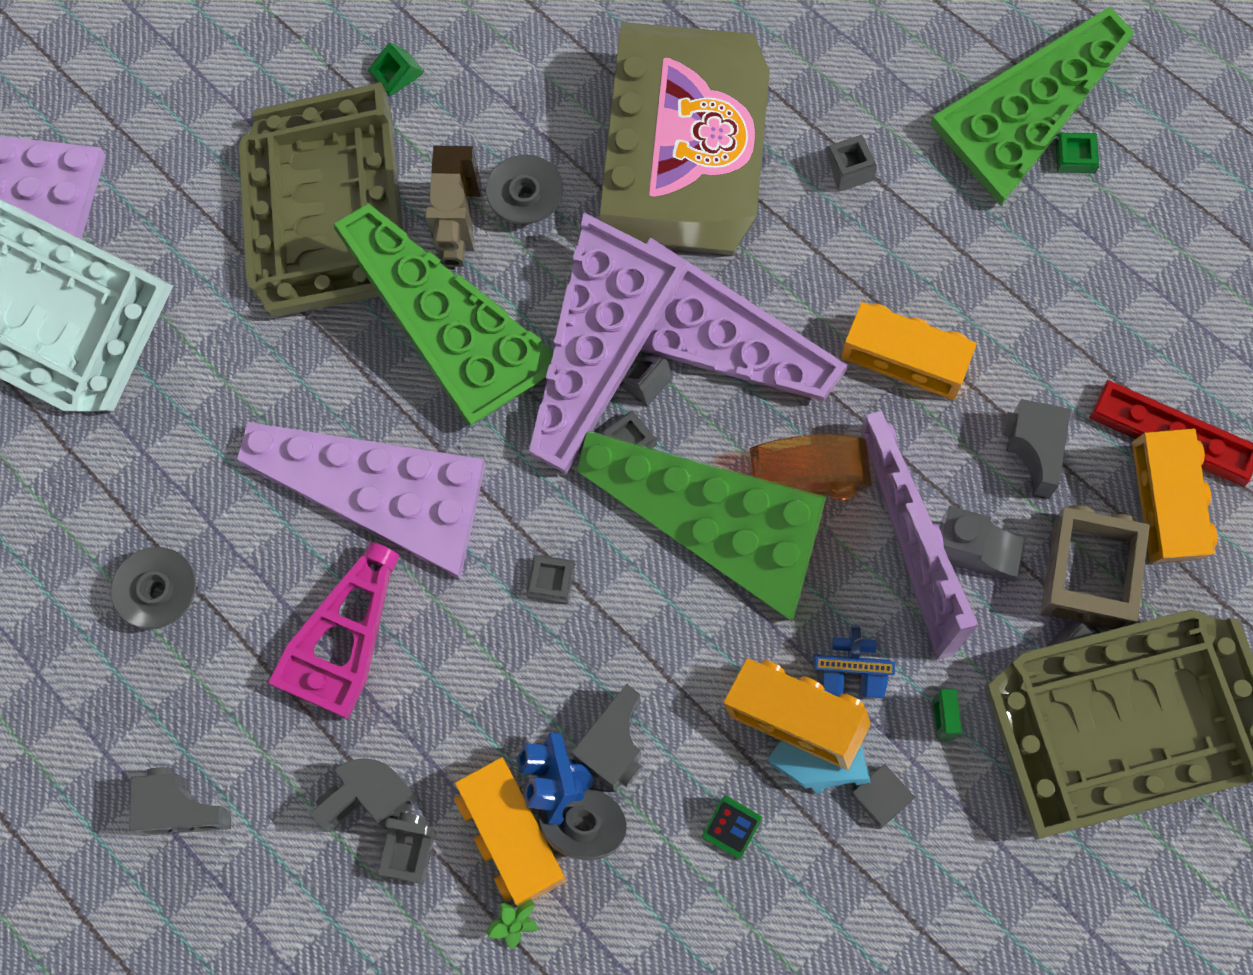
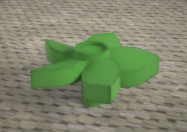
(512, 923)

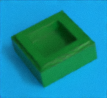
(1077, 152)
(946, 715)

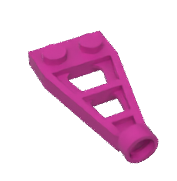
(320, 681)

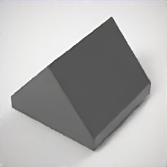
(647, 378)

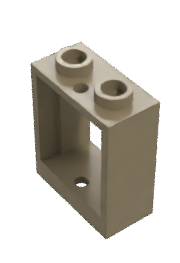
(1085, 607)

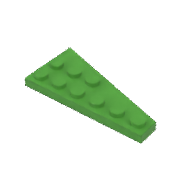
(1018, 114)
(457, 330)
(732, 520)

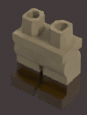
(452, 184)

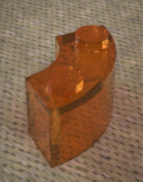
(815, 463)

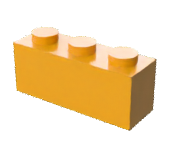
(908, 350)
(1174, 496)
(798, 712)
(508, 833)

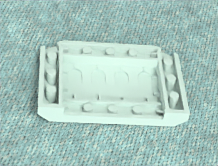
(70, 314)

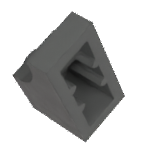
(1039, 438)
(980, 545)
(608, 743)
(166, 806)

